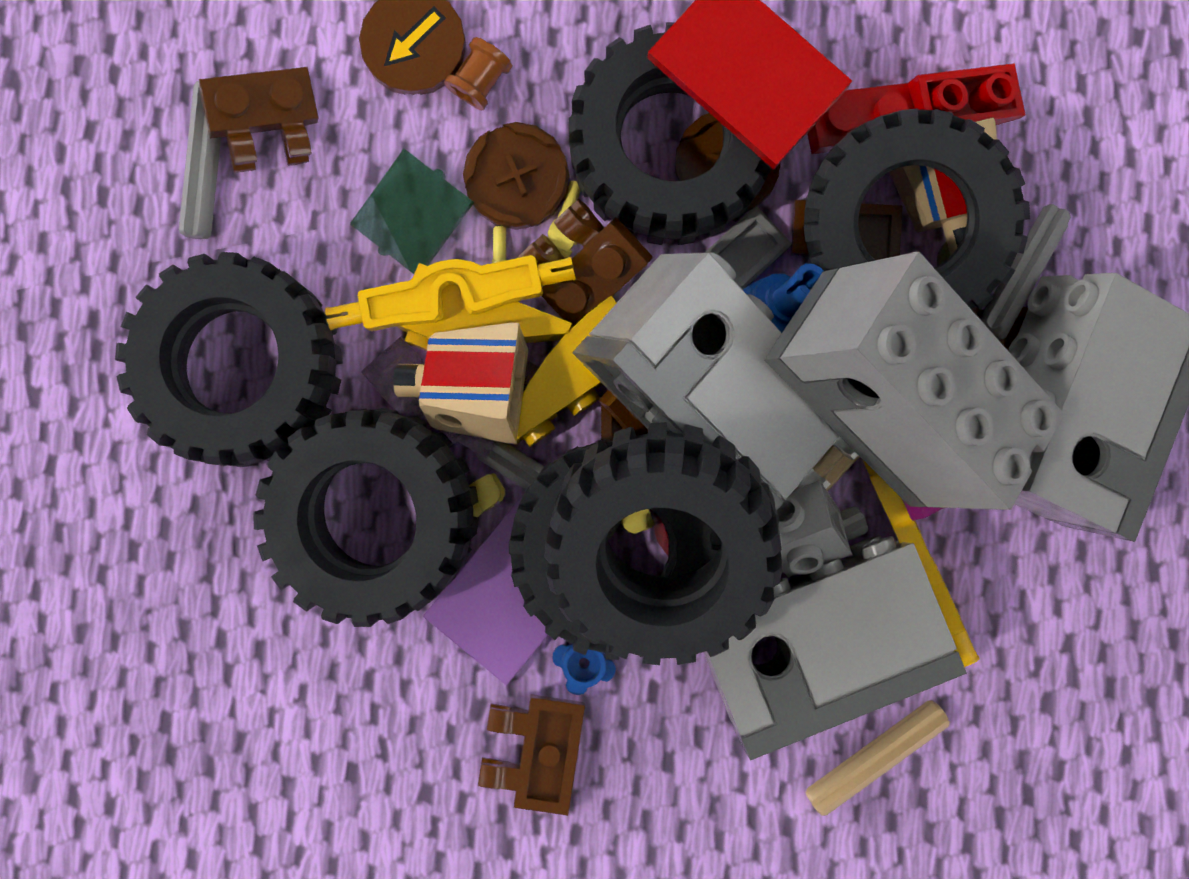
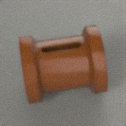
(478, 73)

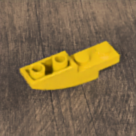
(560, 381)

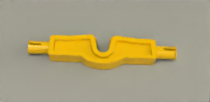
(420, 298)
(908, 531)

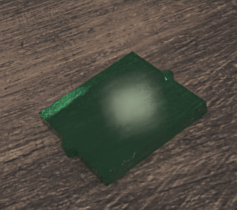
(411, 212)

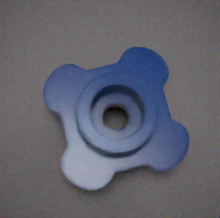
(581, 678)

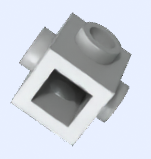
(810, 530)

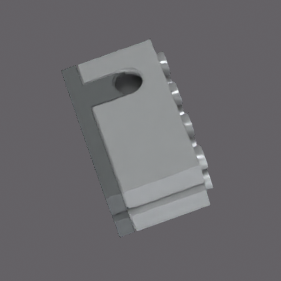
(693, 354)
(1122, 380)
(916, 384)
(845, 647)

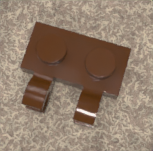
(260, 103)
(600, 269)
(547, 757)

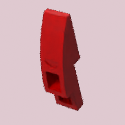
(966, 93)

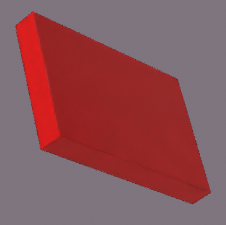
(750, 73)

